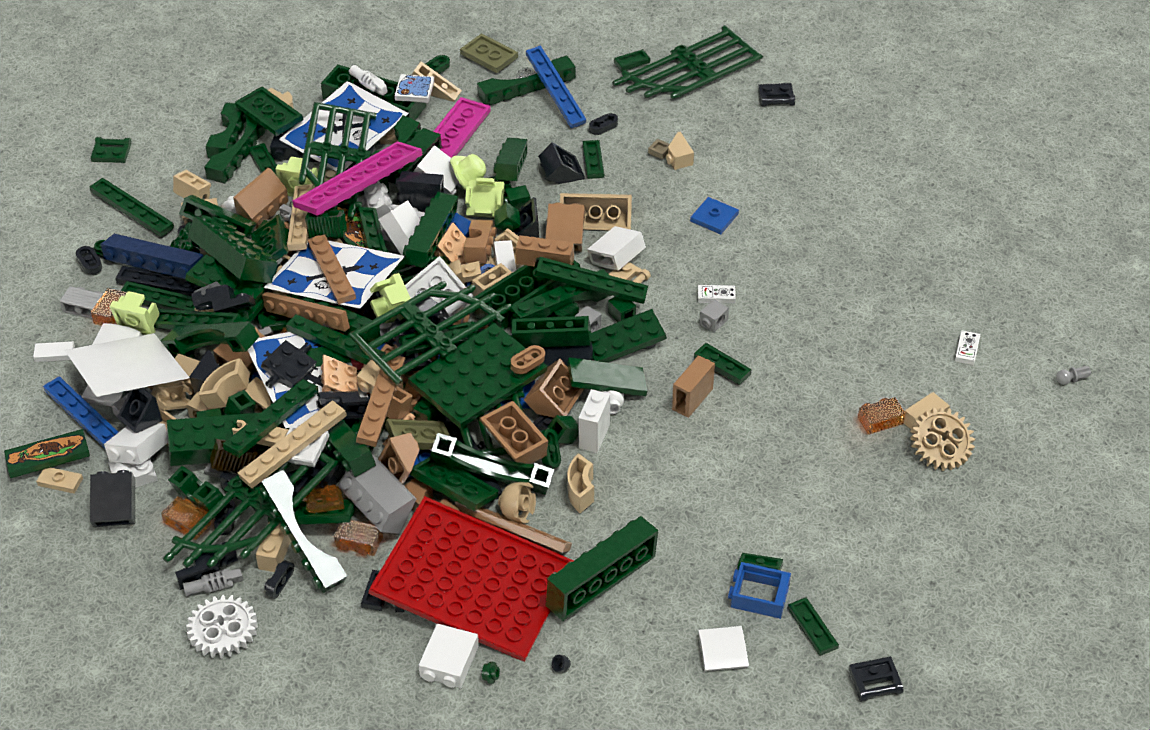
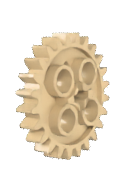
(935, 453)

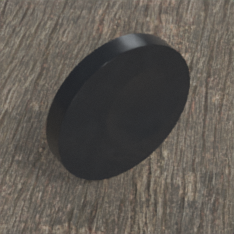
(553, 354)

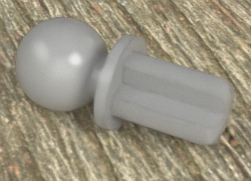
(1064, 376)

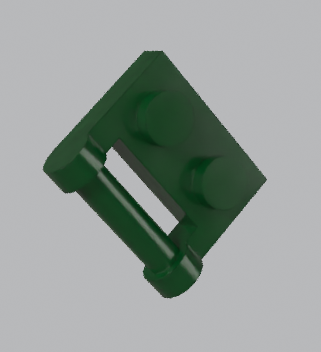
(110, 154)

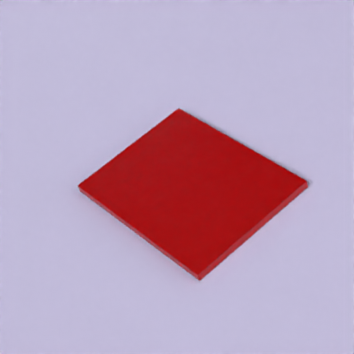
(470, 577)

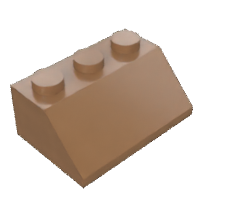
(261, 198)
(553, 392)
(516, 433)
(400, 455)

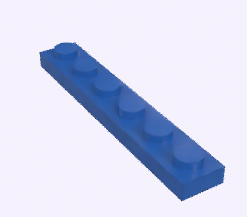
(555, 87)
(80, 410)

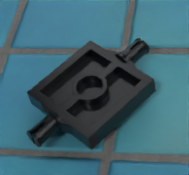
(288, 364)

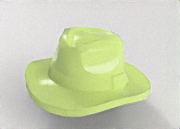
(468, 168)

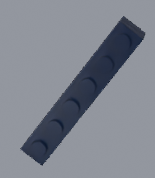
(149, 255)

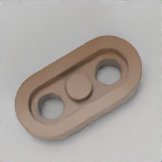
(527, 359)

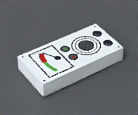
(720, 293)
(967, 347)

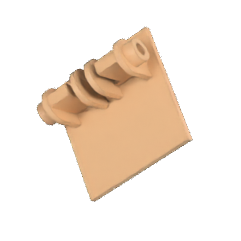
(452, 245)
(338, 375)

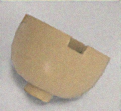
(517, 498)

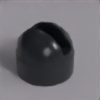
(559, 660)

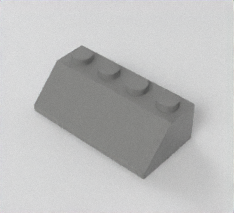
(379, 497)

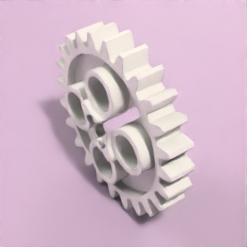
(221, 620)

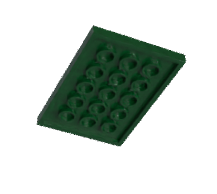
(474, 376)

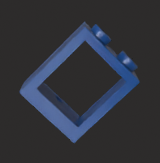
(764, 576)

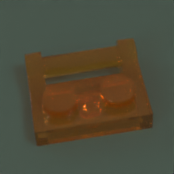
(330, 496)

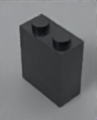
(418, 188)
(112, 498)

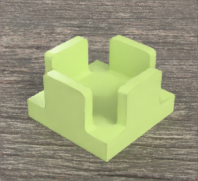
(289, 174)
(484, 197)
(392, 295)
(131, 314)

